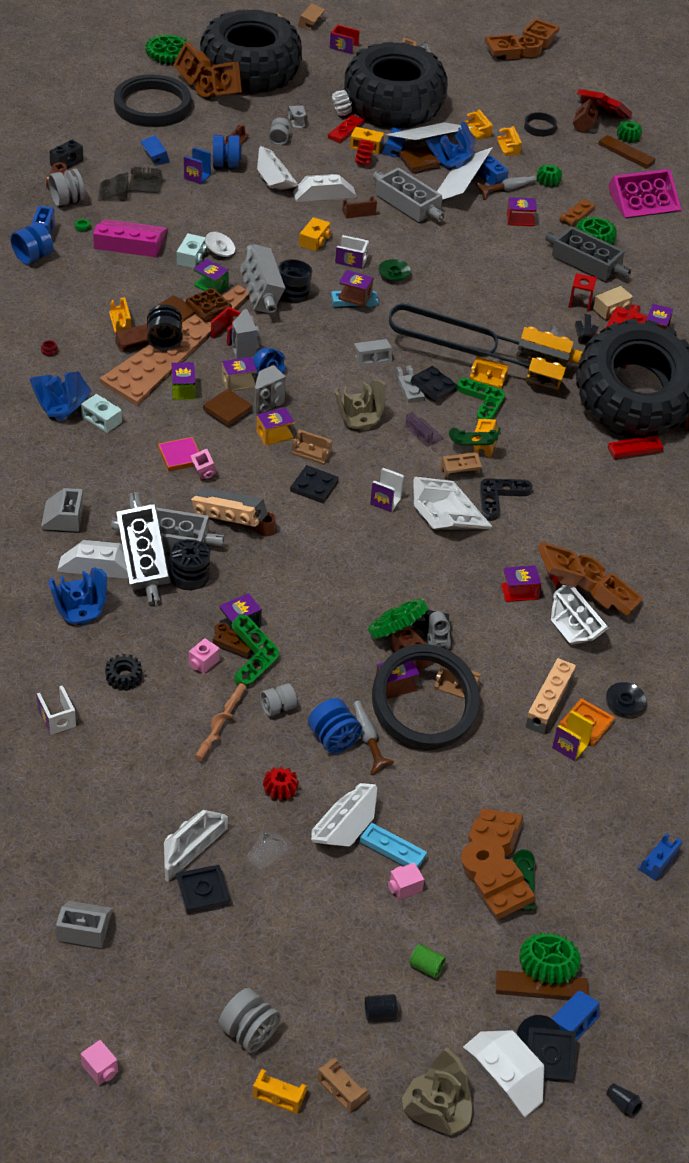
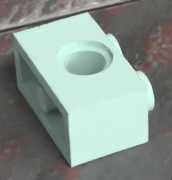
(191, 250)
(101, 413)

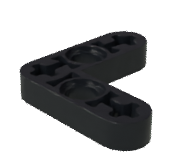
(496, 490)

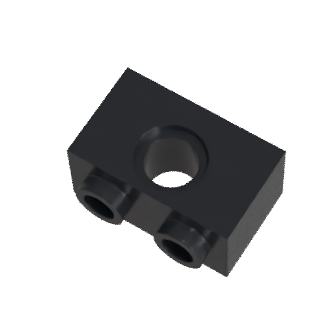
(67, 153)

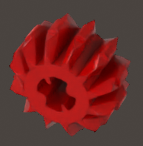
(364, 152)
(280, 783)

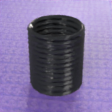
(381, 1007)

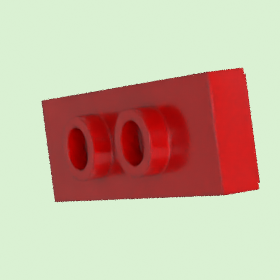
(345, 129)
(635, 447)

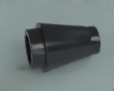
(625, 1100)

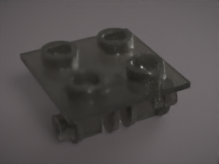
(145, 181)
(114, 186)

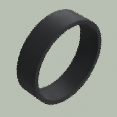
(540, 116)

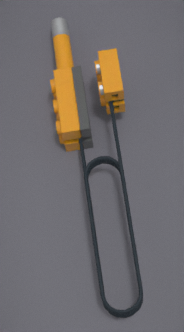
(546, 351)

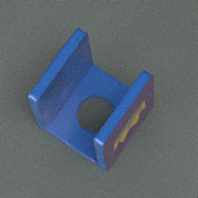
(198, 167)

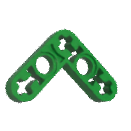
(465, 387)
(260, 654)

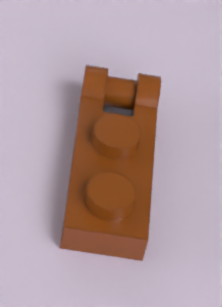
(577, 212)

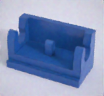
(393, 143)
(155, 150)
(660, 857)
(578, 1014)

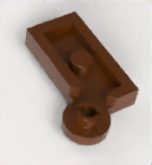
(230, 640)

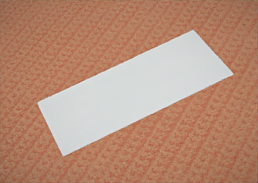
(427, 131)
(459, 178)

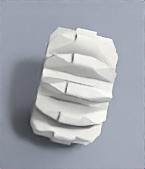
(342, 103)

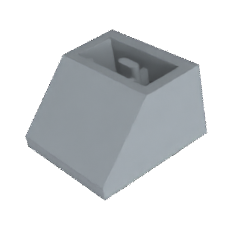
(244, 336)
(269, 389)
(63, 510)
(83, 924)

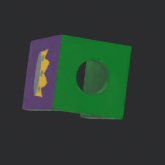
(212, 276)

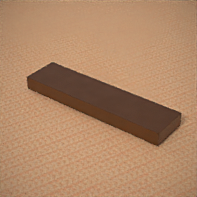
(626, 151)
(521, 985)

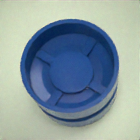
(228, 151)
(31, 243)

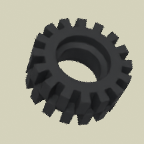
(123, 663)

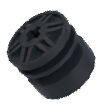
(296, 279)
(164, 327)
(189, 564)

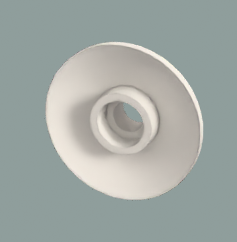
(220, 244)

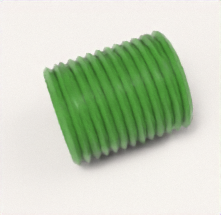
(427, 961)

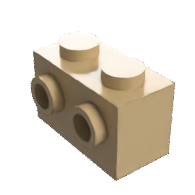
(607, 301)

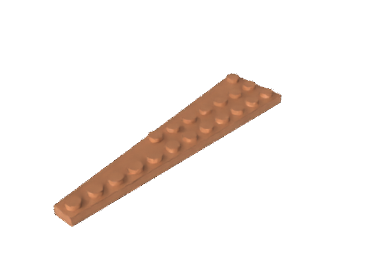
(148, 367)

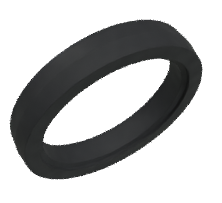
(152, 119)
(455, 666)

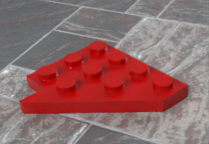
(601, 99)

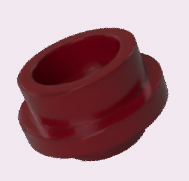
(49, 347)

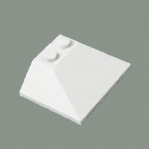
(446, 506)

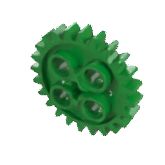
(164, 48)
(397, 618)

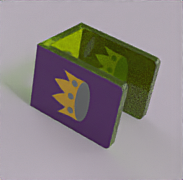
(183, 381)

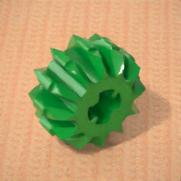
(629, 131)
(549, 175)

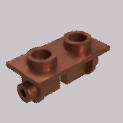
(240, 130)

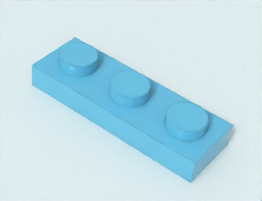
(392, 846)

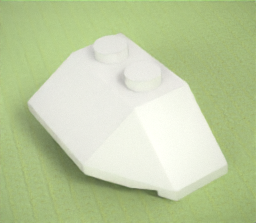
(274, 171)
(323, 188)
(96, 554)
(575, 616)
(347, 817)
(192, 840)
(510, 1067)

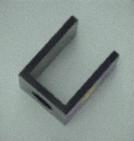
(241, 605)

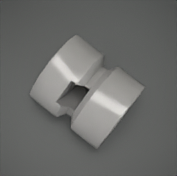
(279, 131)
(280, 699)

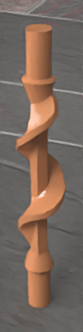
(218, 720)

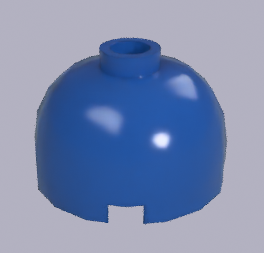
(268, 357)

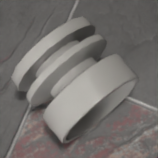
(66, 187)
(249, 1020)

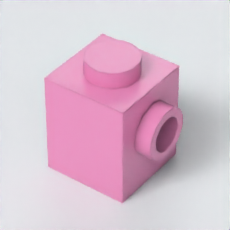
(203, 464)
(204, 656)
(406, 881)
(99, 1062)

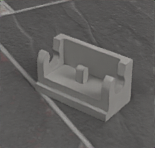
(373, 352)

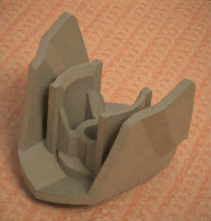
(362, 406)
(444, 1096)

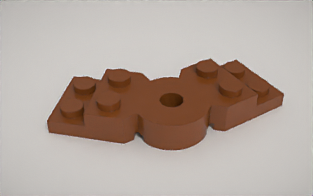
(534, 39)
(209, 81)
(589, 575)
(484, 862)

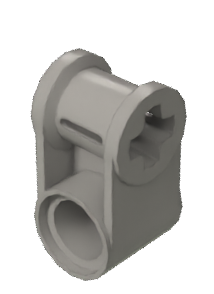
(296, 116)
(439, 634)

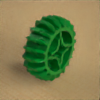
(598, 228)
(549, 958)

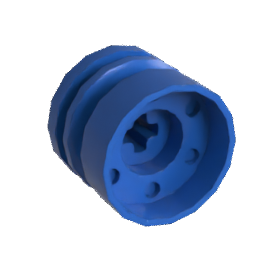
(334, 725)

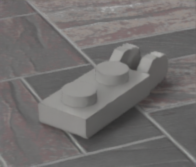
(410, 391)

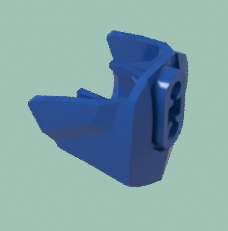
(453, 154)
(60, 397)
(80, 597)

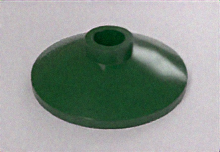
(394, 269)

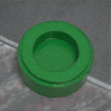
(82, 225)

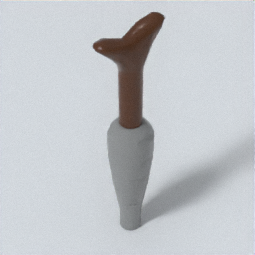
(507, 185)
(369, 736)

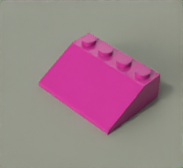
(644, 193)
(129, 237)

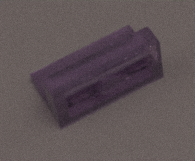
(422, 430)

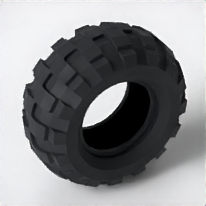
(261, 43)
(396, 84)
(618, 405)

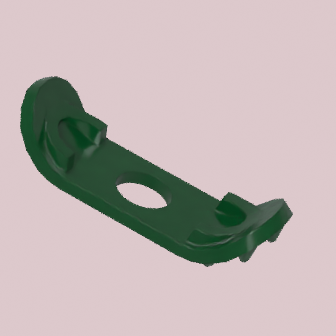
(464, 438)
(525, 861)

